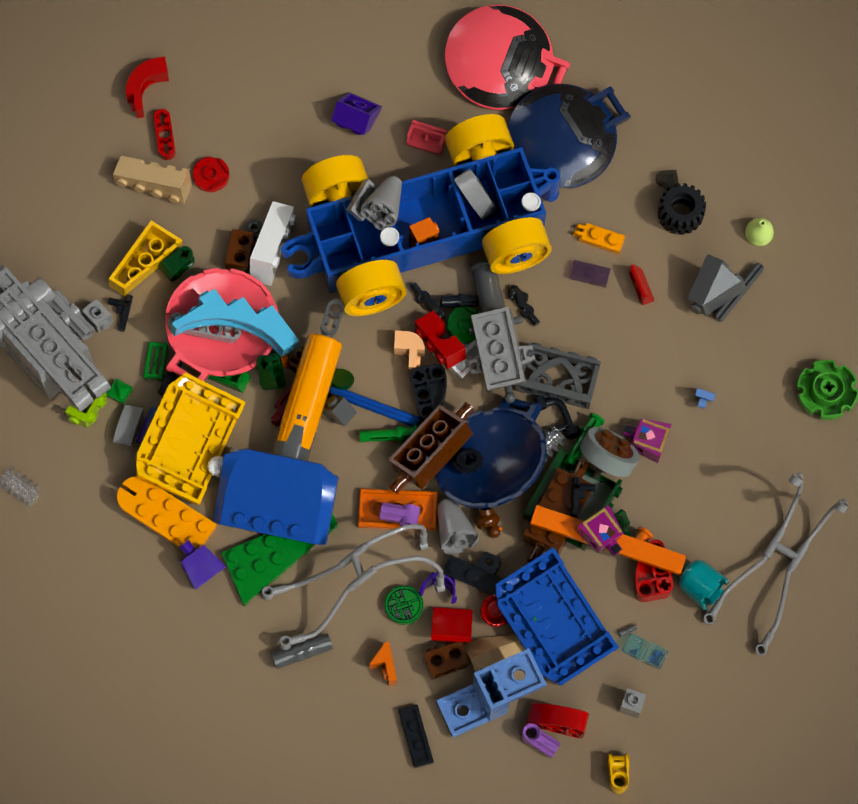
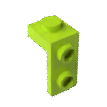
(76, 417)

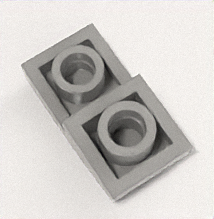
(128, 425)

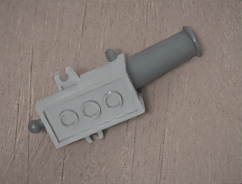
(496, 336)

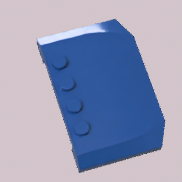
(276, 496)
(566, 629)

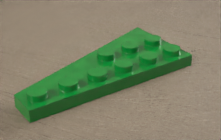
(263, 561)

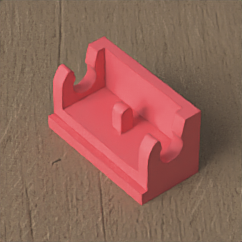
(426, 137)

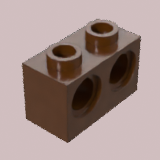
(238, 251)
(448, 664)

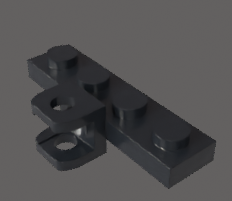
(480, 576)

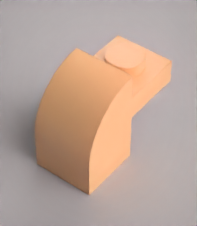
(409, 345)

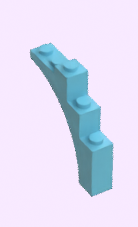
(238, 314)

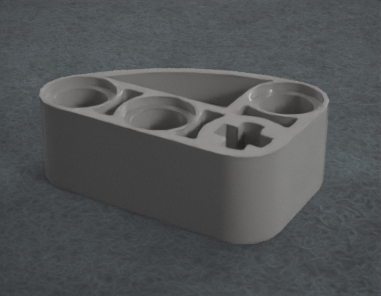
(476, 194)

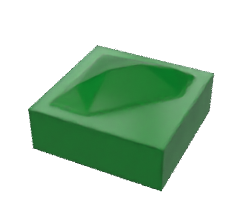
(119, 391)

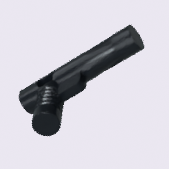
(122, 309)
(579, 494)

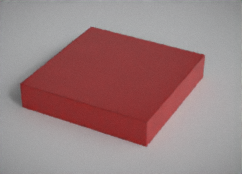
(451, 624)

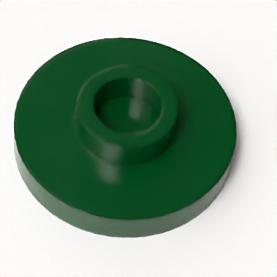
(342, 379)

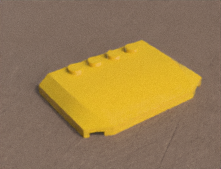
(185, 434)

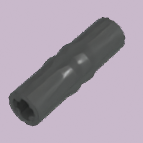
(302, 651)

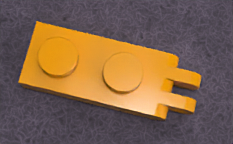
(599, 237)

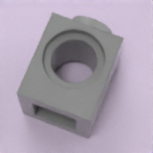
(632, 703)

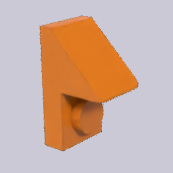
(384, 659)

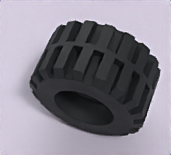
(681, 195)

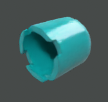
(701, 583)

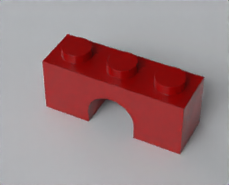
(447, 351)

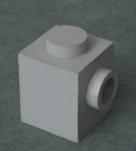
(98, 316)

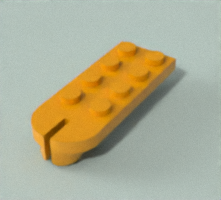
(164, 513)

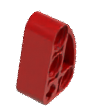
(649, 578)
(558, 719)

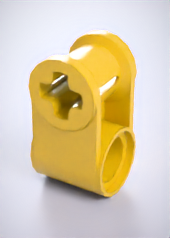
(618, 769)

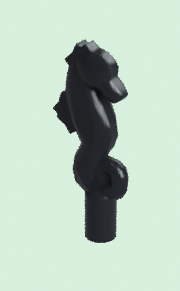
(424, 297)
(521, 299)

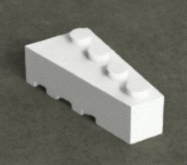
(272, 237)

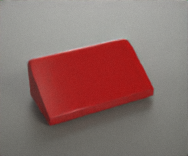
(641, 285)

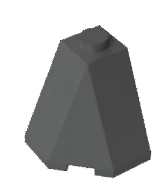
(714, 286)

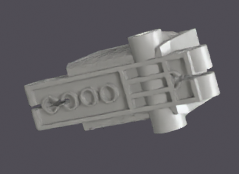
(44, 342)

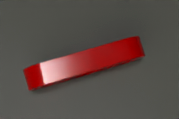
(167, 127)

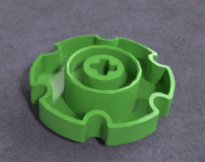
(836, 380)

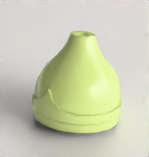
(759, 231)

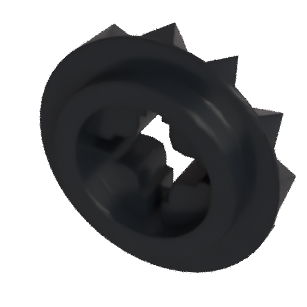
(460, 458)

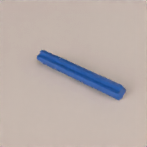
(377, 407)

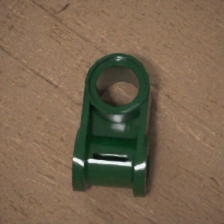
(175, 265)
(271, 374)

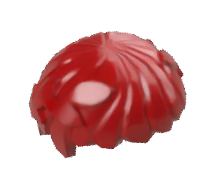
(491, 613)

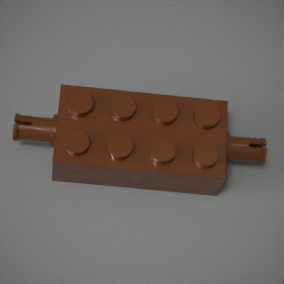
(430, 447)
(558, 499)

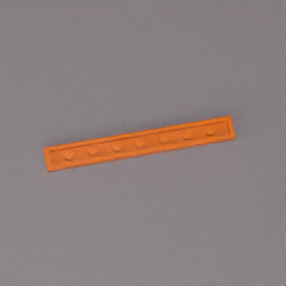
(632, 547)

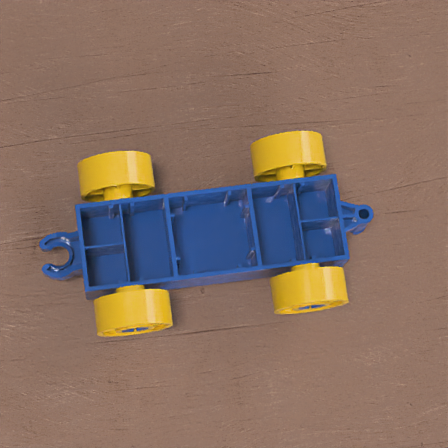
(370, 272)

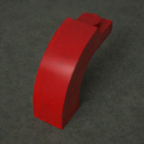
(141, 78)

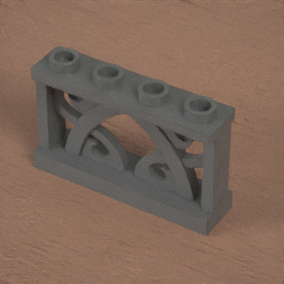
(567, 360)

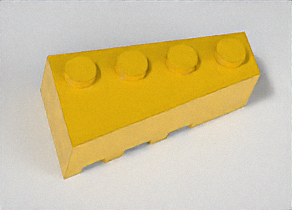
(144, 257)

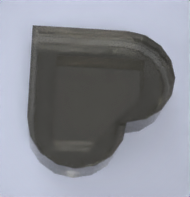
(667, 178)

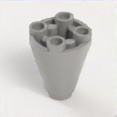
(383, 204)

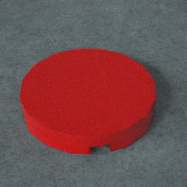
(210, 174)

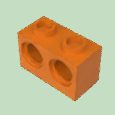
(423, 232)

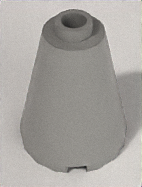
(454, 528)

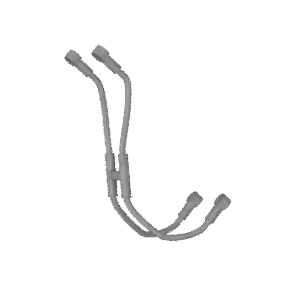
(797, 480)
(362, 577)

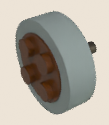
(609, 452)

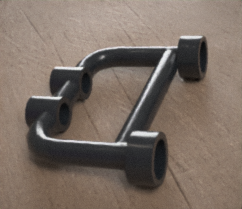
(571, 431)

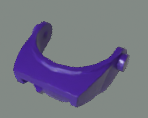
(448, 582)

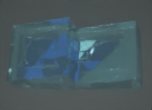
(644, 651)

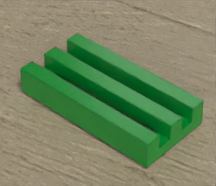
(153, 376)

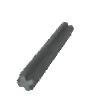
(749, 279)

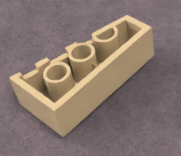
(153, 179)

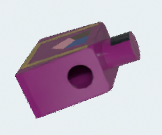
(649, 437)
(601, 531)

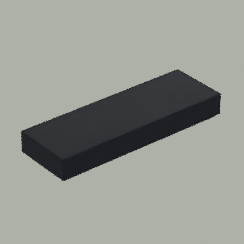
(416, 736)

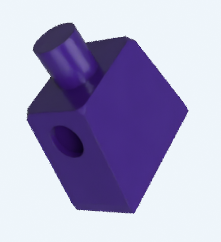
(199, 564)

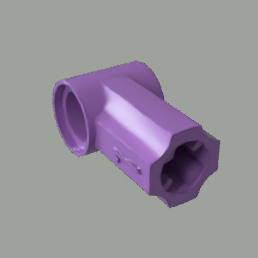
(400, 514)
(541, 742)

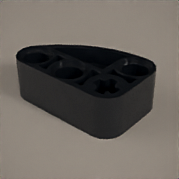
(429, 385)

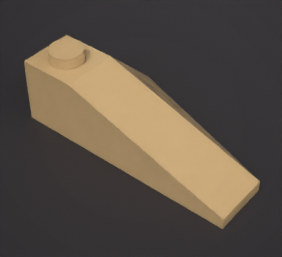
(491, 650)

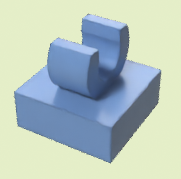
(704, 396)

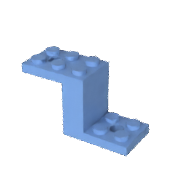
(491, 693)

